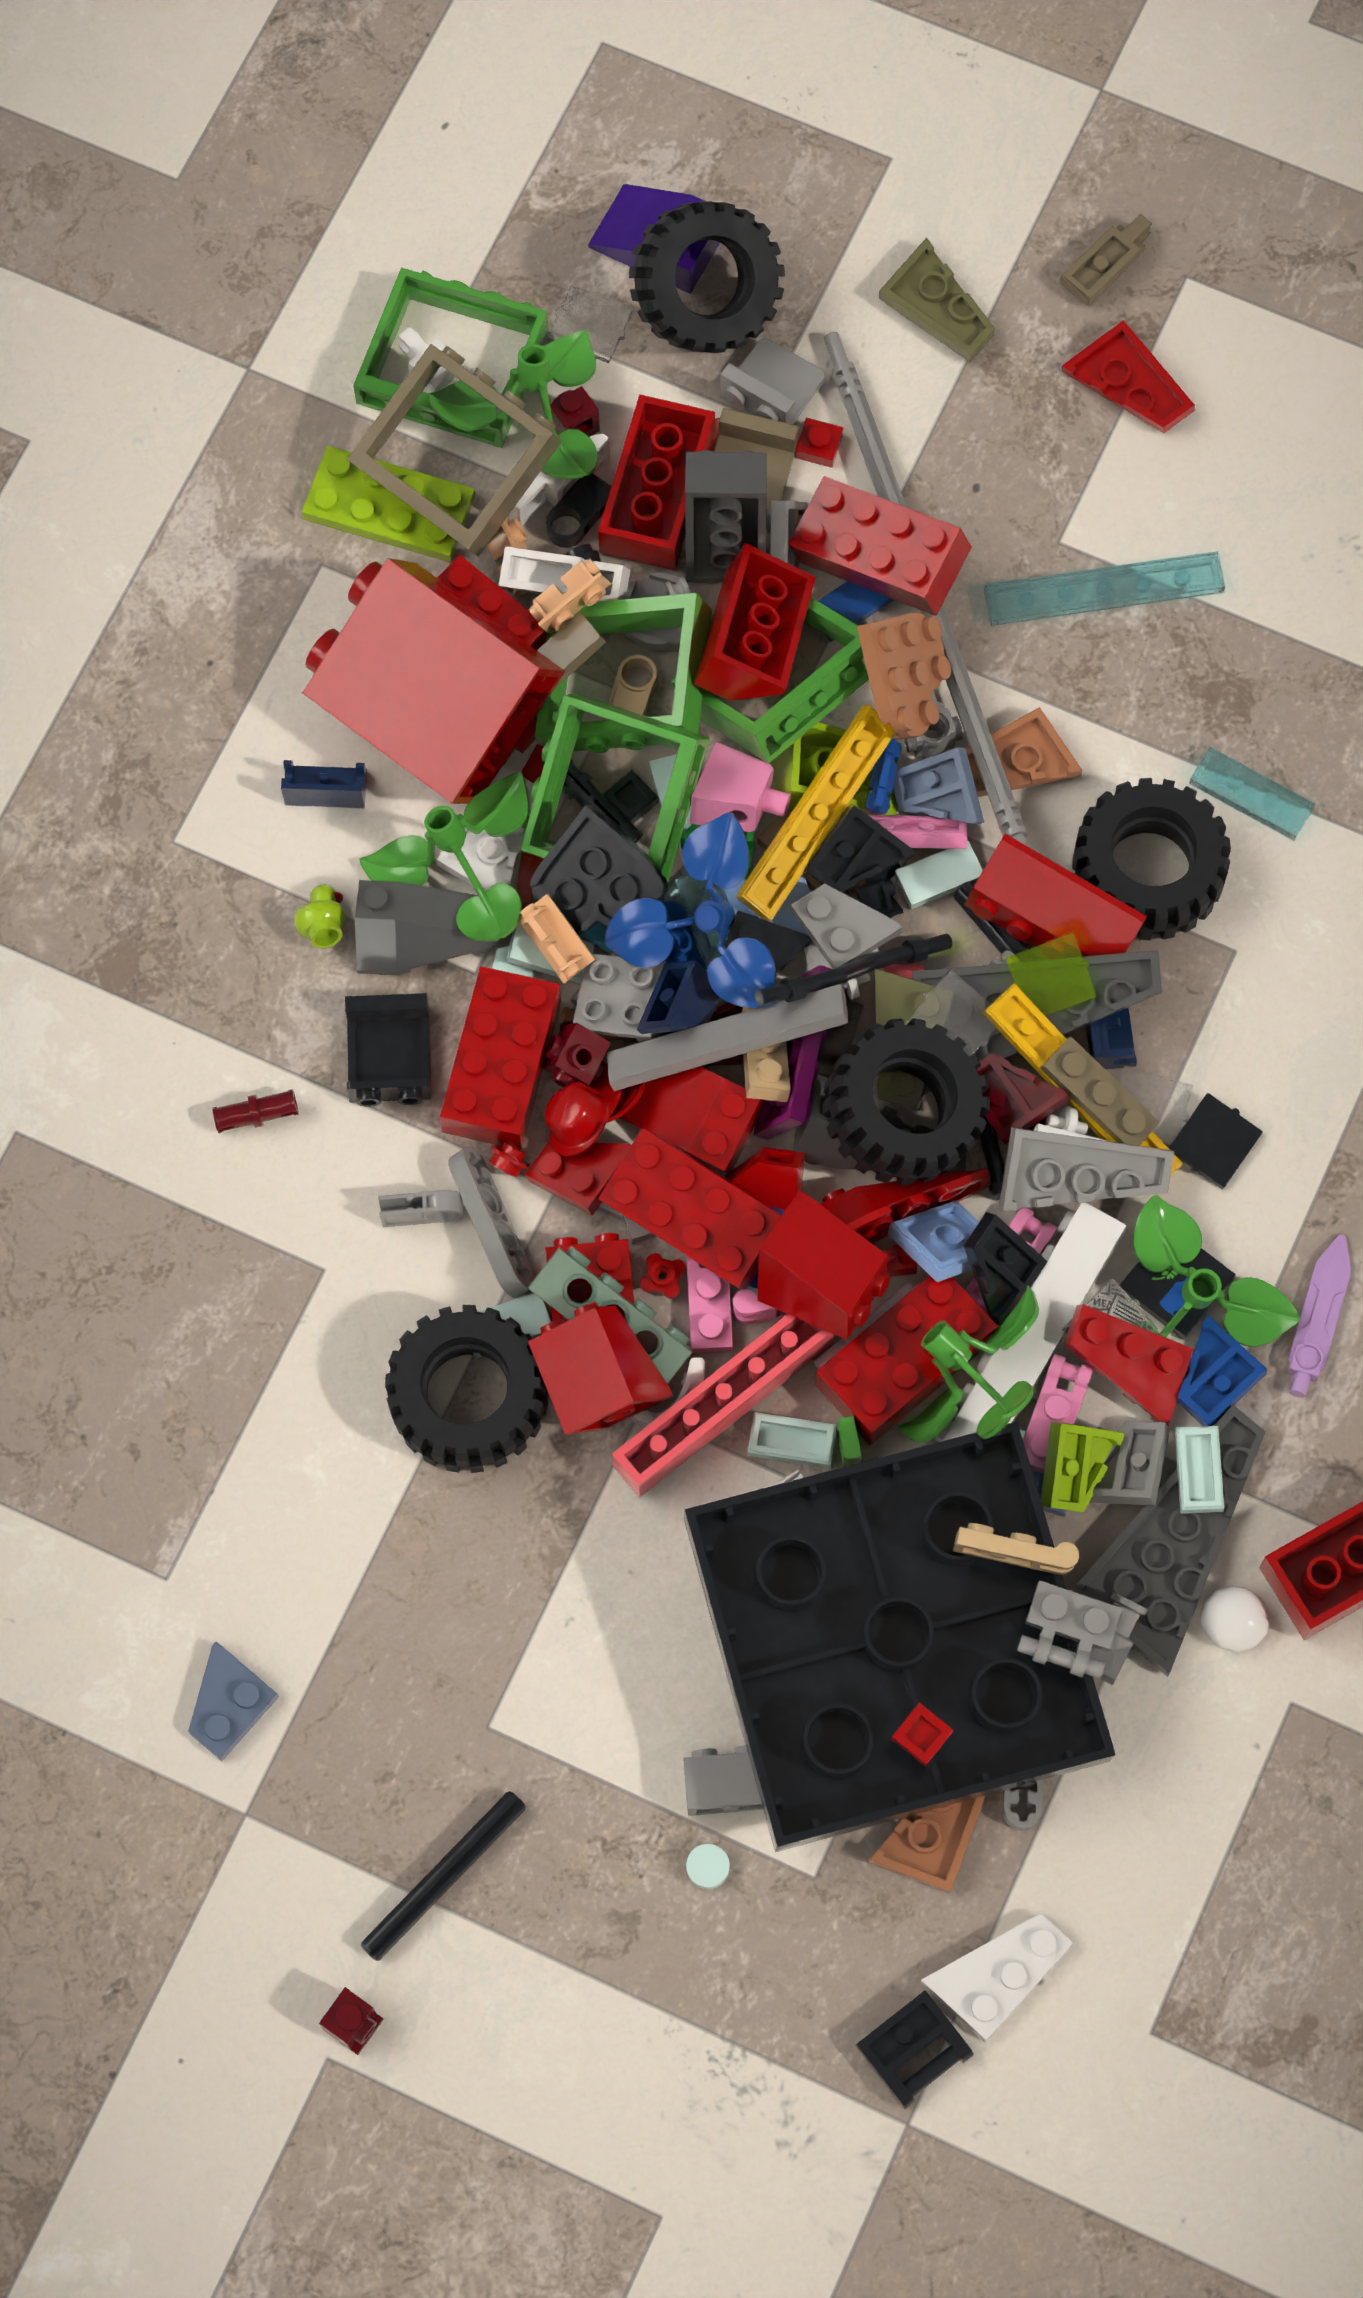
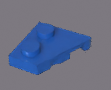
(1217, 1375)

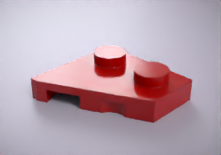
(580, 1177)

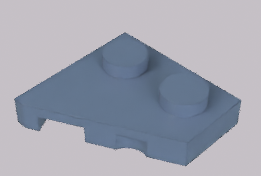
(939, 788)
(228, 1703)

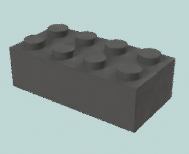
(723, 510)

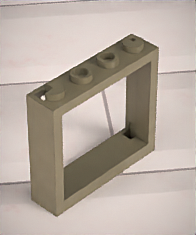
(512, 487)

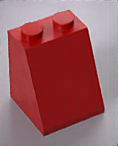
(820, 1269)
(596, 1370)

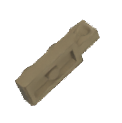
(1106, 260)

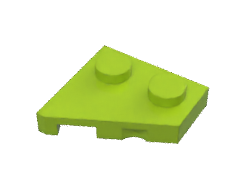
(1075, 1464)

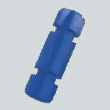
(883, 779)

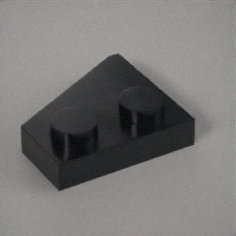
(856, 851)
(1001, 1265)

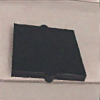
(1215, 1141)

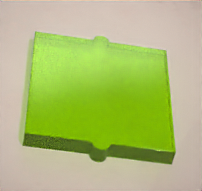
(1053, 974)

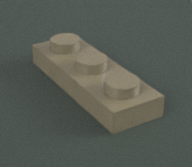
(1099, 1094)

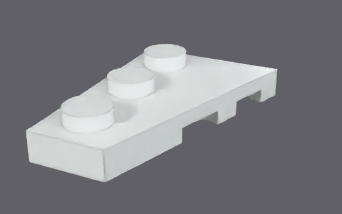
(489, 857)
(998, 1975)

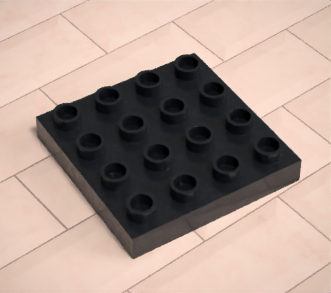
(853, 1608)

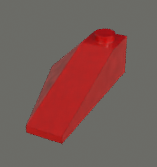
(875, 1206)

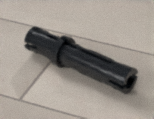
(577, 782)

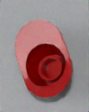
(579, 1115)

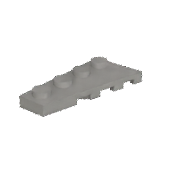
(1067, 1169)

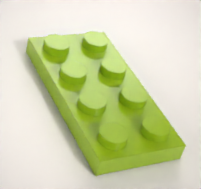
(359, 505)

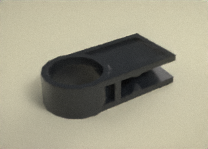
(583, 502)

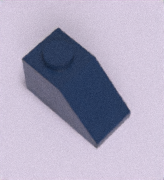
(679, 999)

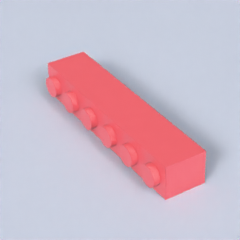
(718, 1402)

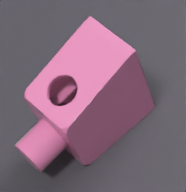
(737, 786)

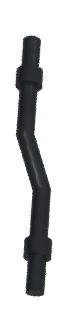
(797, 987)

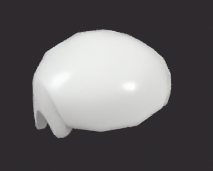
(1235, 1618)

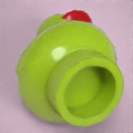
(322, 917)

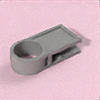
(420, 1208)

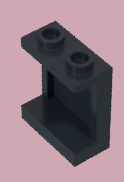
(388, 1049)

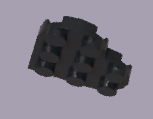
(596, 872)

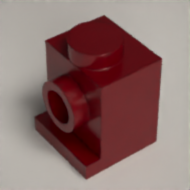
(573, 409)
(351, 2021)

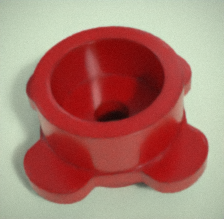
(508, 1159)
(664, 1287)

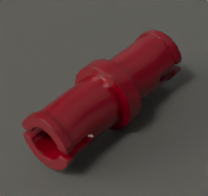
(255, 1111)

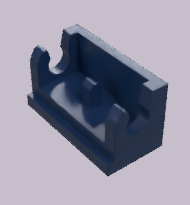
(324, 786)
(1112, 1041)

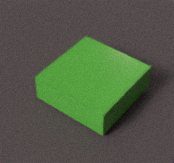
(848, 1441)

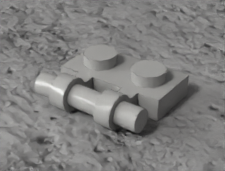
(1074, 1618)

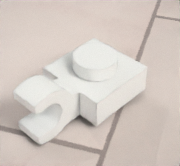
(414, 348)

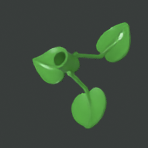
(566, 362)
(496, 810)
(1171, 1237)
(953, 1352)

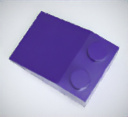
(628, 218)

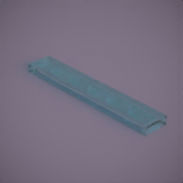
(1104, 588)

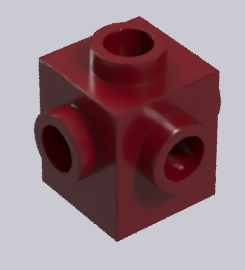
(575, 1055)

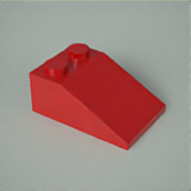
(699, 1115)

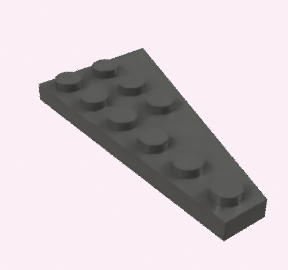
(1117, 980)
(1168, 1555)

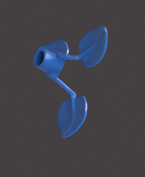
(641, 927)

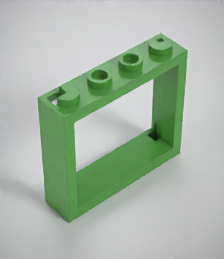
(453, 297)
(638, 615)
(806, 702)
(557, 757)

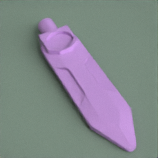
(1319, 1316)

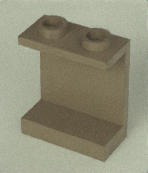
(761, 435)

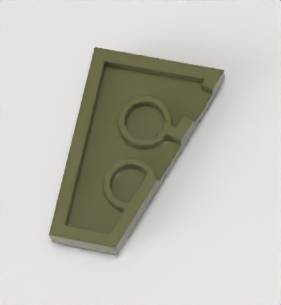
(935, 302)
(896, 999)

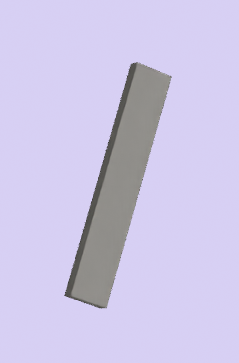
(726, 1037)

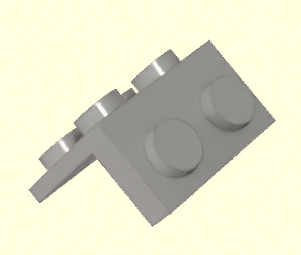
(771, 382)
(615, 997)

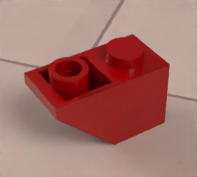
(771, 1176)

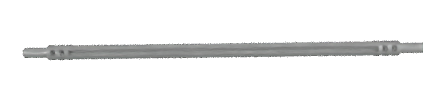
(959, 682)

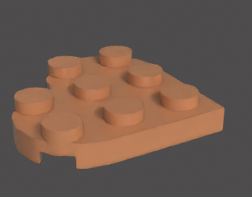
(903, 669)

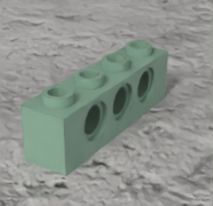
(565, 1266)

